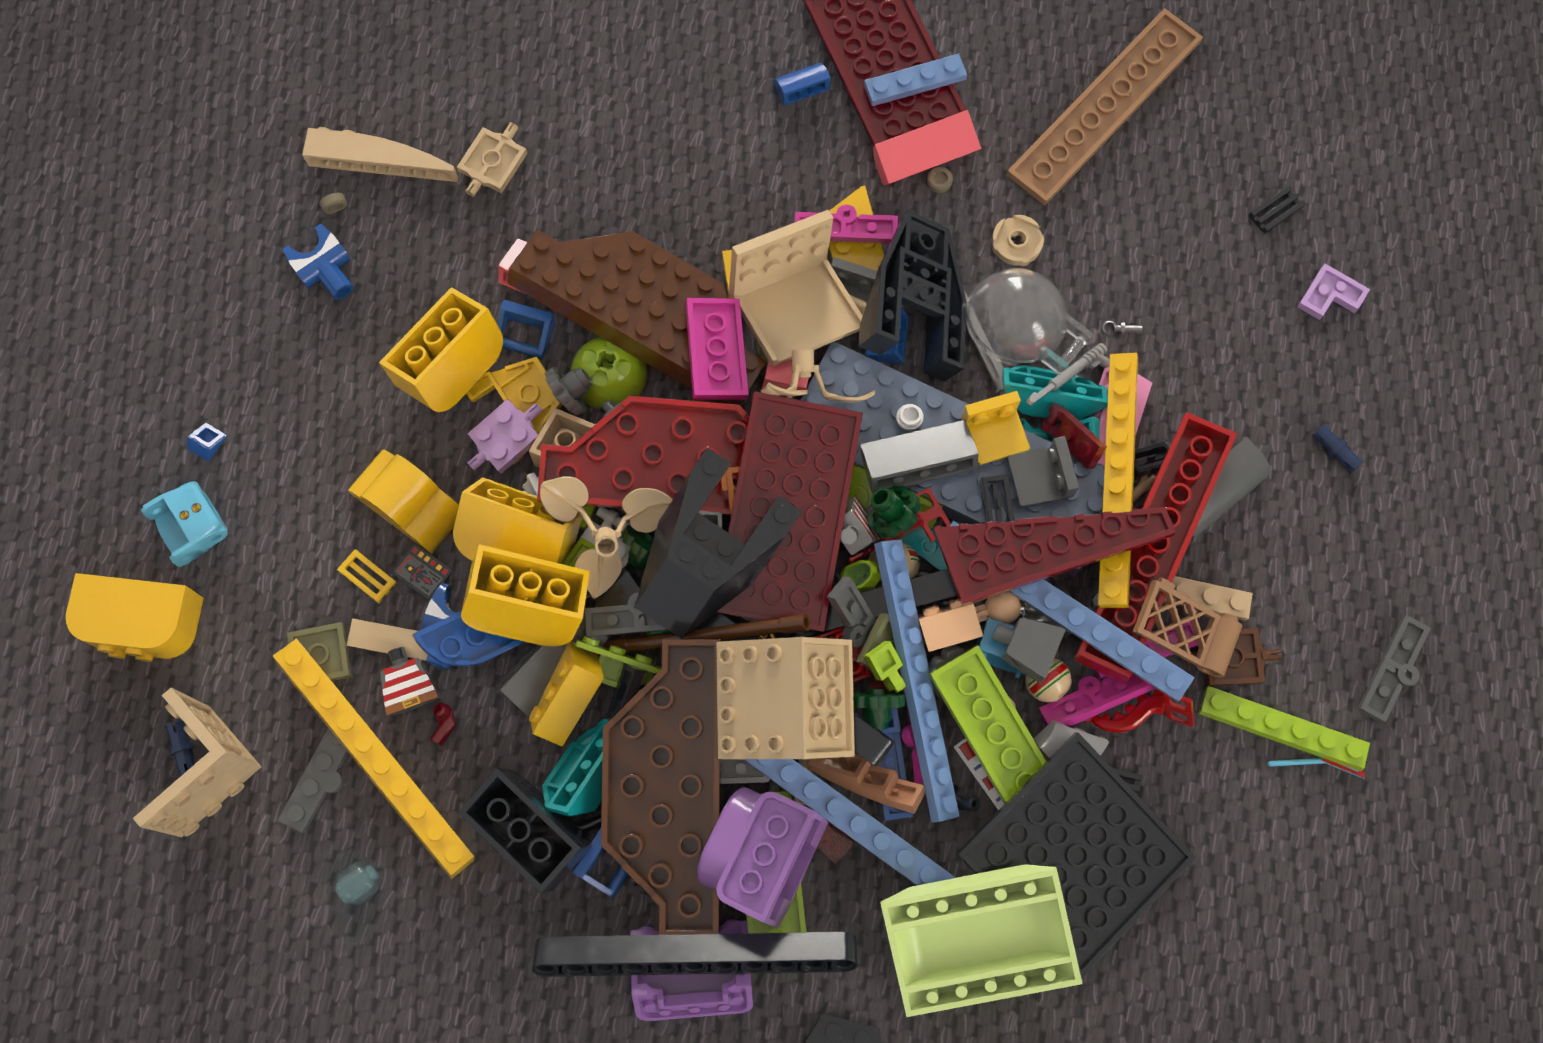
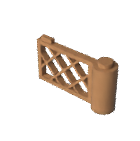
(1214, 643)

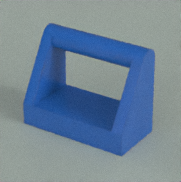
(528, 316)
(589, 860)

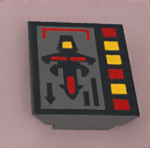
(422, 571)

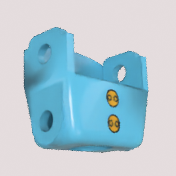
(186, 522)

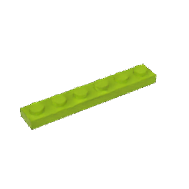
(1284, 728)

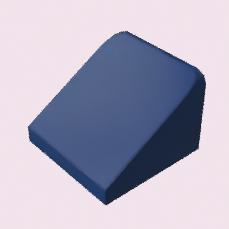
(205, 441)

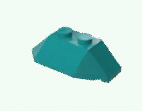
(1077, 395)
(577, 778)

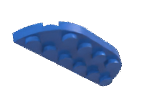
(459, 644)

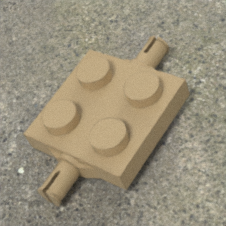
(492, 160)

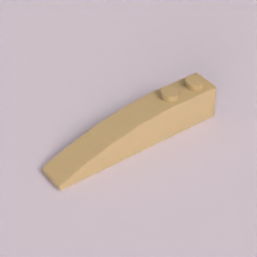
(372, 155)

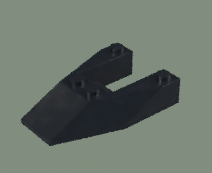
(925, 276)
(697, 564)

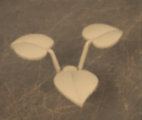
(802, 367)
(643, 506)

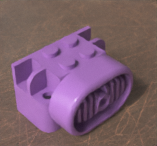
(760, 853)

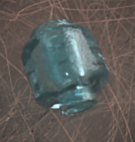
(357, 883)

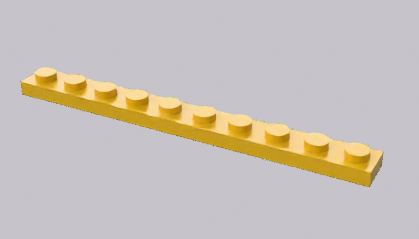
(1119, 471)

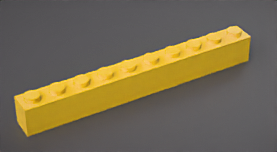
(374, 758)

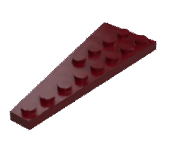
(1012, 554)

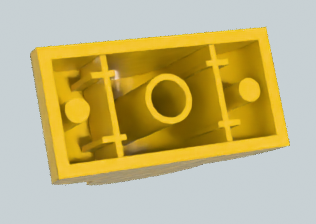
(406, 499)

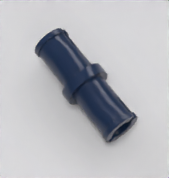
(1337, 448)
(180, 746)

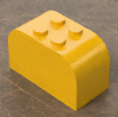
(445, 352)
(511, 522)
(524, 597)
(133, 616)

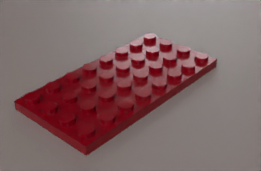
(875, 40)
(808, 460)

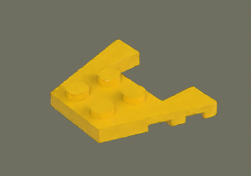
(523, 386)

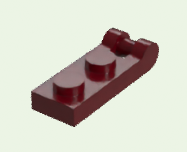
(1080, 440)

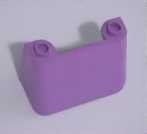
(691, 995)

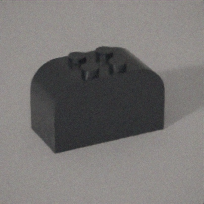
(531, 838)

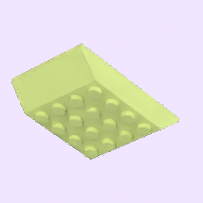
(980, 938)

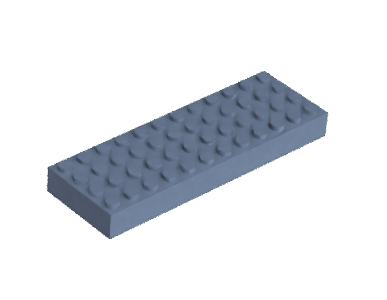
(855, 375)

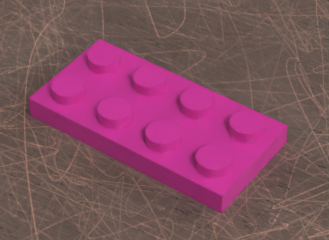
(716, 349)

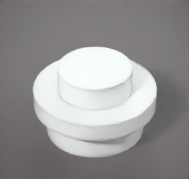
(909, 417)

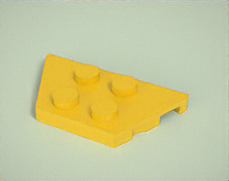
(860, 253)

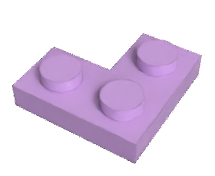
(1332, 286)

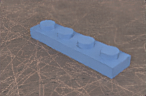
(915, 79)

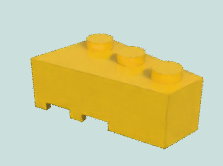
(567, 694)

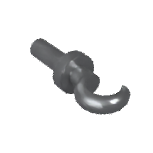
(1121, 328)

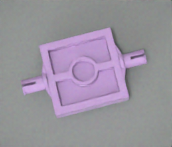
(504, 436)

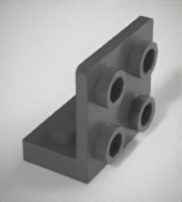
(855, 278)
(1043, 474)

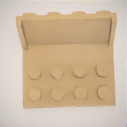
(791, 289)
(785, 698)
(207, 781)

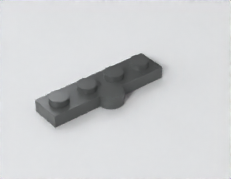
(852, 611)
(619, 620)
(1394, 669)
(317, 780)

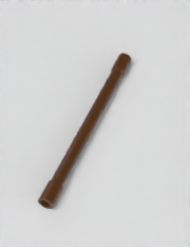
(784, 625)

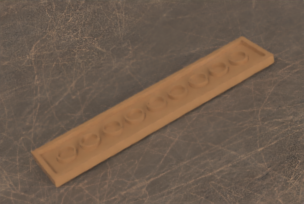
(1104, 106)

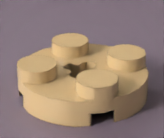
(1013, 227)

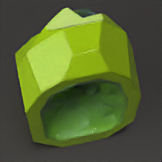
(864, 574)

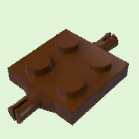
(1246, 661)

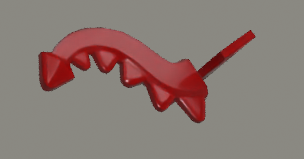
(922, 521)
(1139, 713)

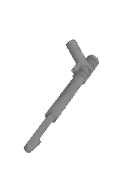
(1090, 359)

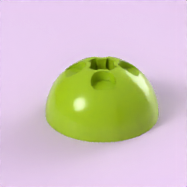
(611, 381)

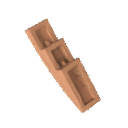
(870, 781)

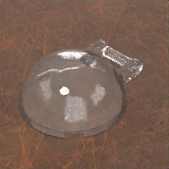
(1023, 319)

